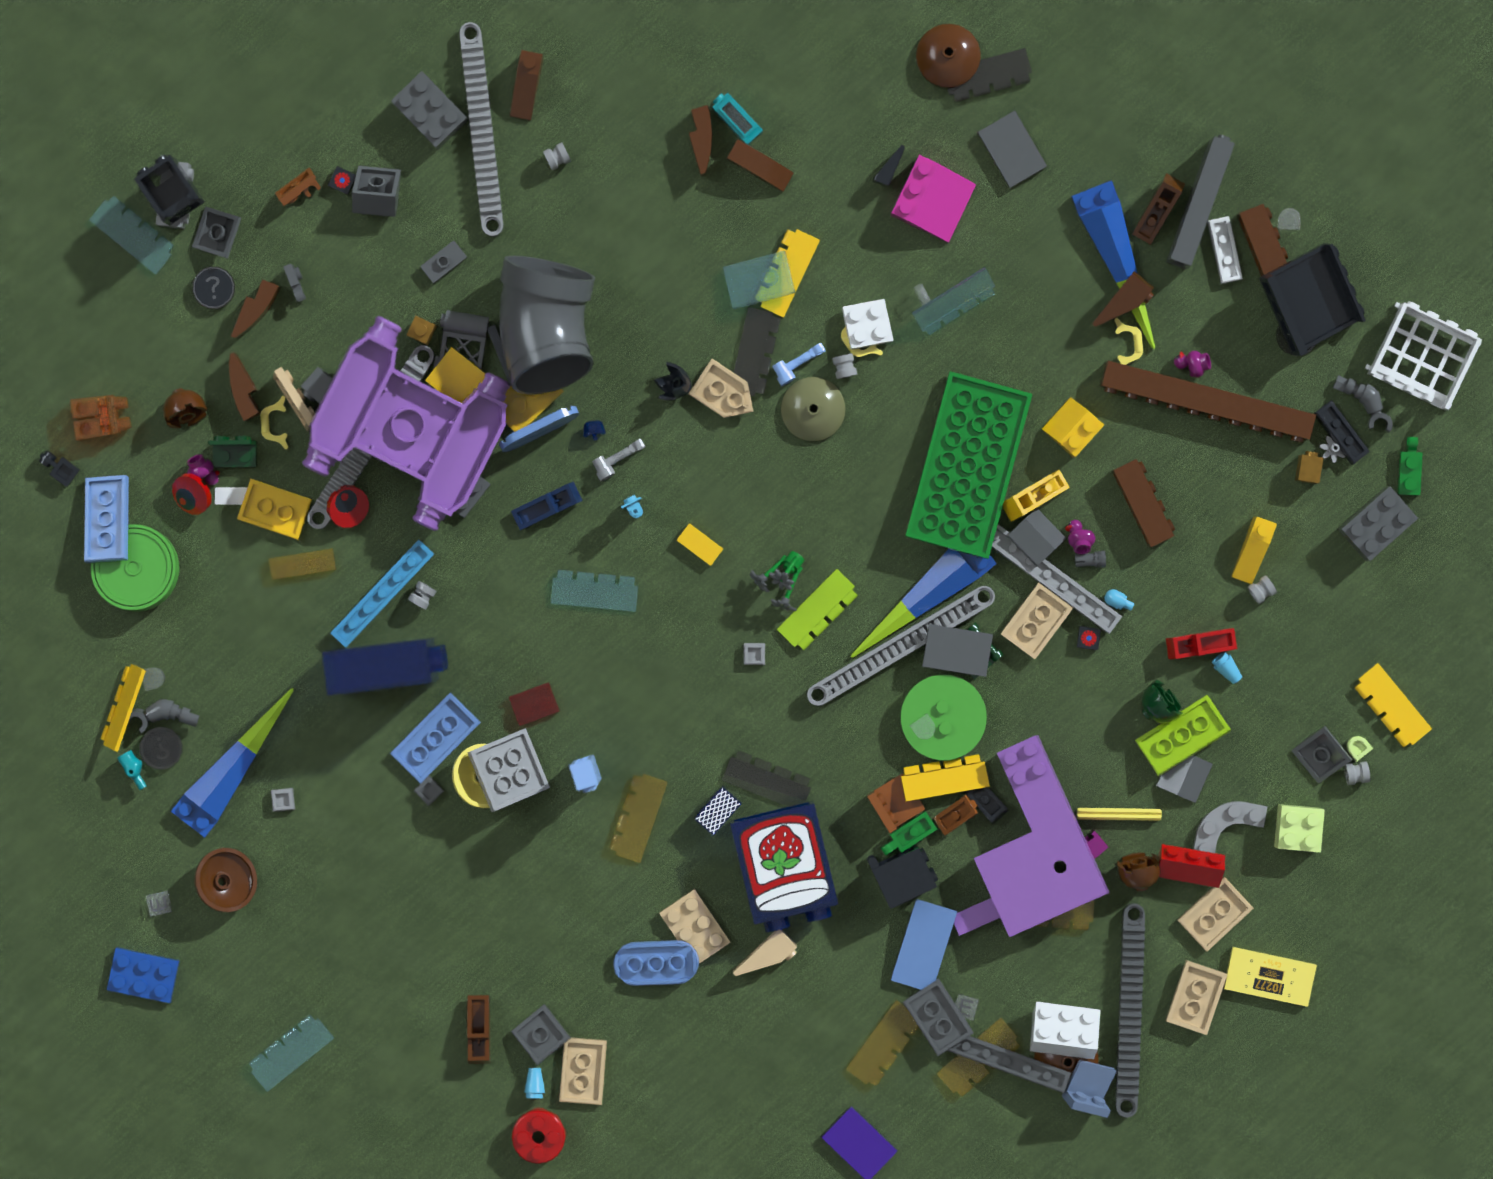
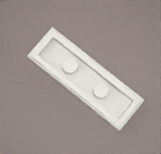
(1224, 250)

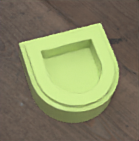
(1358, 747)

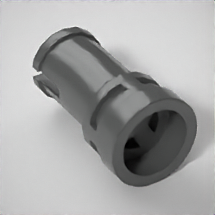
(1095, 559)

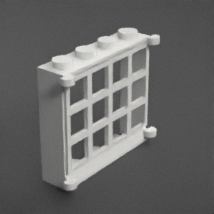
(1409, 384)

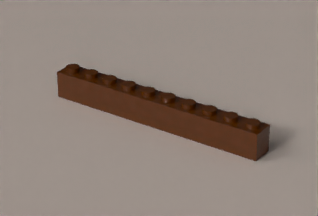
(1207, 400)

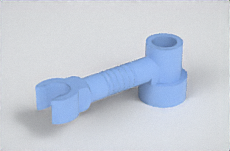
(784, 371)

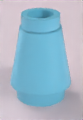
(1226, 666)
(534, 1084)

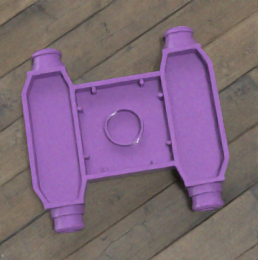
(407, 424)

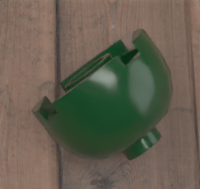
(1159, 704)

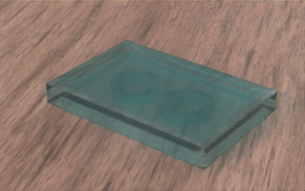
(759, 279)

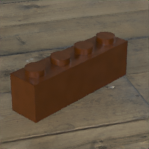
(1262, 238)
(1143, 503)

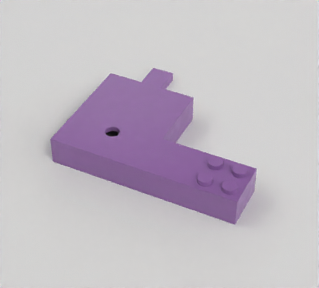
(1022, 872)

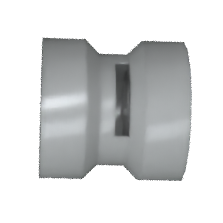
(557, 156)
(844, 366)
(1262, 589)
(422, 595)
(1357, 773)

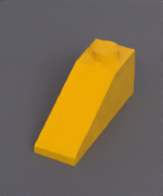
(1035, 495)
(1254, 549)

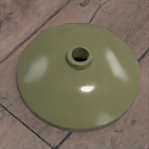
(801, 420)

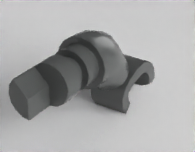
(1368, 396)
(162, 710)

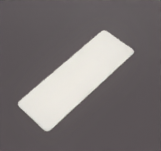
(229, 495)

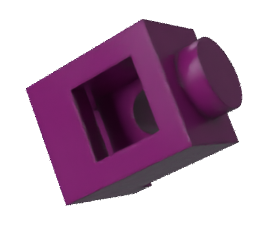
(1096, 844)

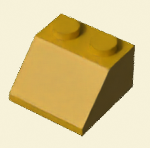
(1072, 427)

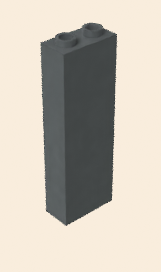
(1200, 201)

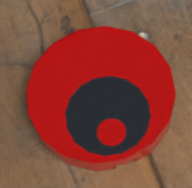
(191, 494)
(347, 506)

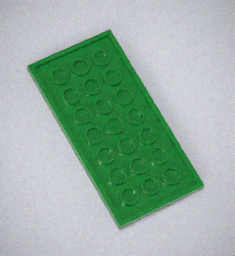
(968, 465)

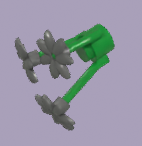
(792, 564)

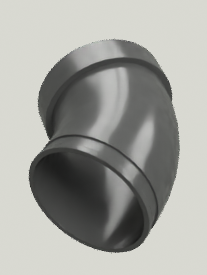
(544, 323)

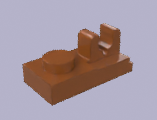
(291, 191)
(956, 815)

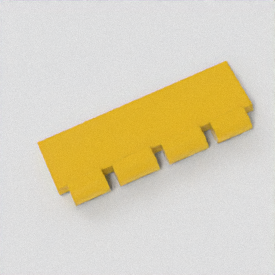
(799, 254)
(1391, 700)
(120, 713)
(945, 781)

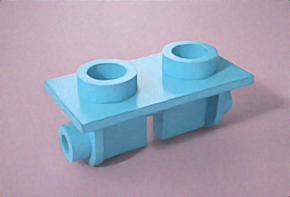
(633, 506)

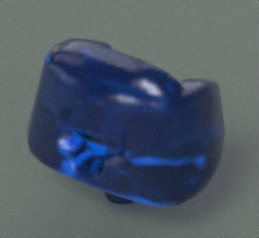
(593, 429)

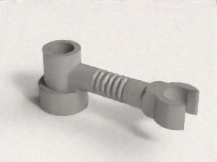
(604, 466)

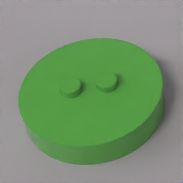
(142, 579)
(954, 709)

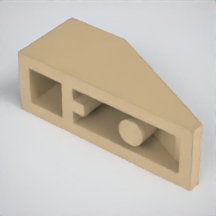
(769, 952)

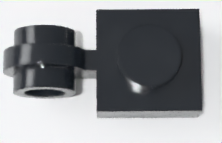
(63, 471)

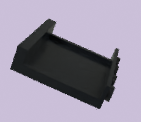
(1312, 298)

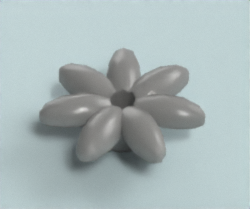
(1330, 450)

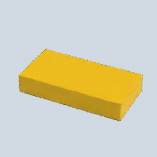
(699, 544)

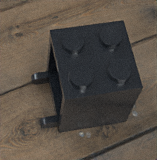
(173, 197)
(903, 875)

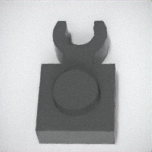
(294, 277)

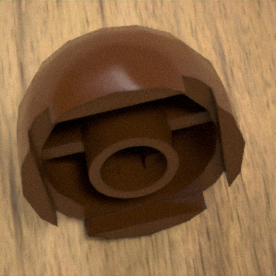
(184, 407)
(1139, 870)

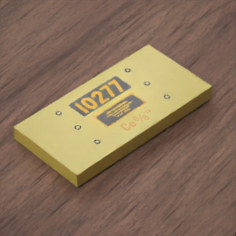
(1270, 976)

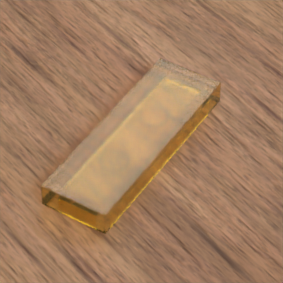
(302, 564)

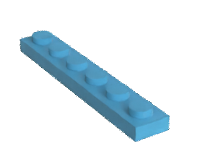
(382, 593)

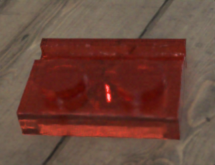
(534, 704)

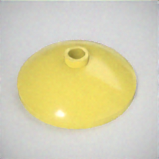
(465, 780)

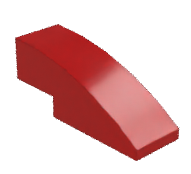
(1201, 643)

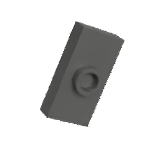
(443, 262)

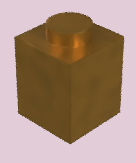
(421, 330)
(1309, 468)

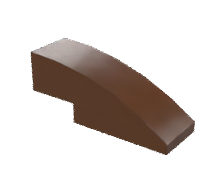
(702, 138)
(760, 165)
(255, 309)
(242, 388)
(478, 1029)

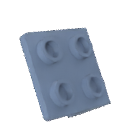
(1088, 1088)

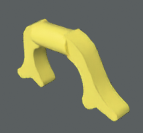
(1138, 345)
(857, 352)
(265, 428)

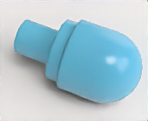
(1118, 600)

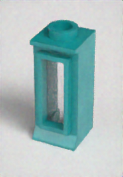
(736, 118)

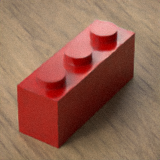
(1191, 865)

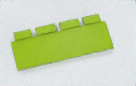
(816, 607)

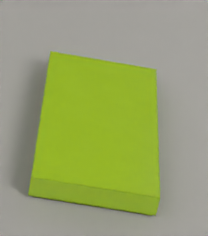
(1183, 737)

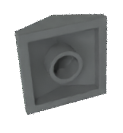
(216, 232)
(1036, 537)
(1321, 754)
(1186, 778)

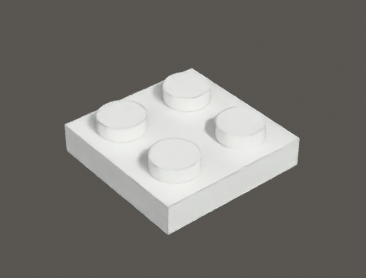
(867, 324)

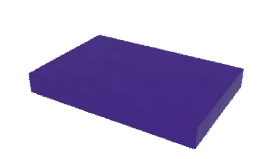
(859, 1143)

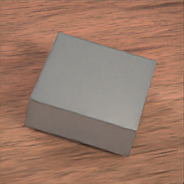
(754, 653)
(283, 799)

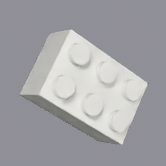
(1065, 1030)

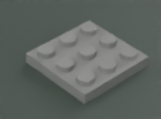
(508, 770)

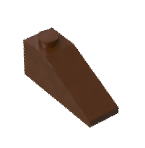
(526, 84)
(1158, 208)
(1128, 297)

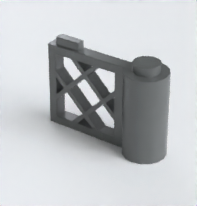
(466, 327)

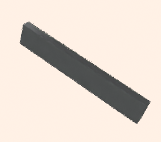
(1012, 1063)

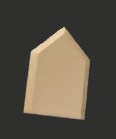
(722, 391)

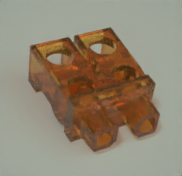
(106, 416)

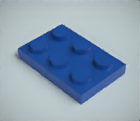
(143, 975)

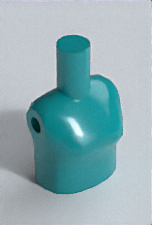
(132, 768)

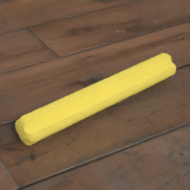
(1119, 814)

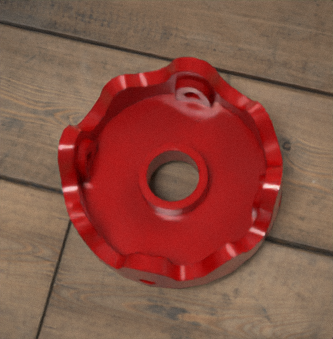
(538, 1120)

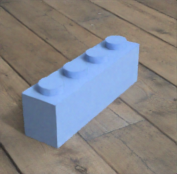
(585, 773)

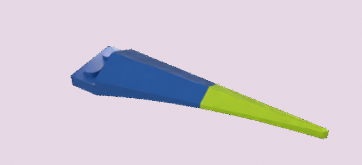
(1105, 223)
(944, 579)
(210, 795)

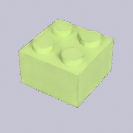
(1299, 828)

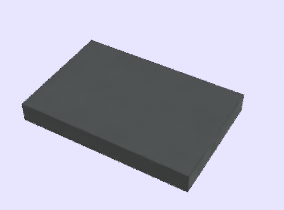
(1012, 149)
(957, 650)
(938, 1017)

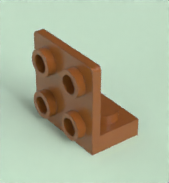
(891, 804)

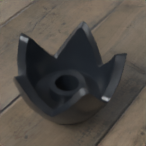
(675, 384)

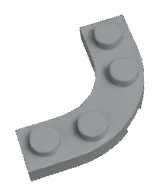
(1223, 816)

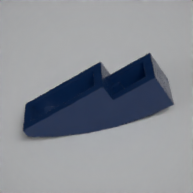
(546, 505)

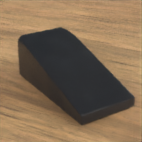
(887, 172)
(988, 803)

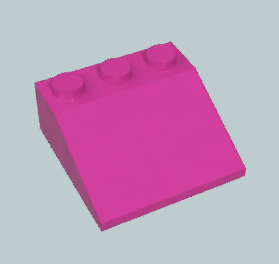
(933, 199)

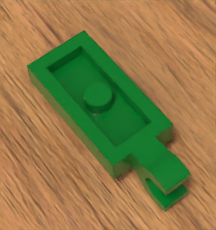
(1410, 469)
(910, 833)

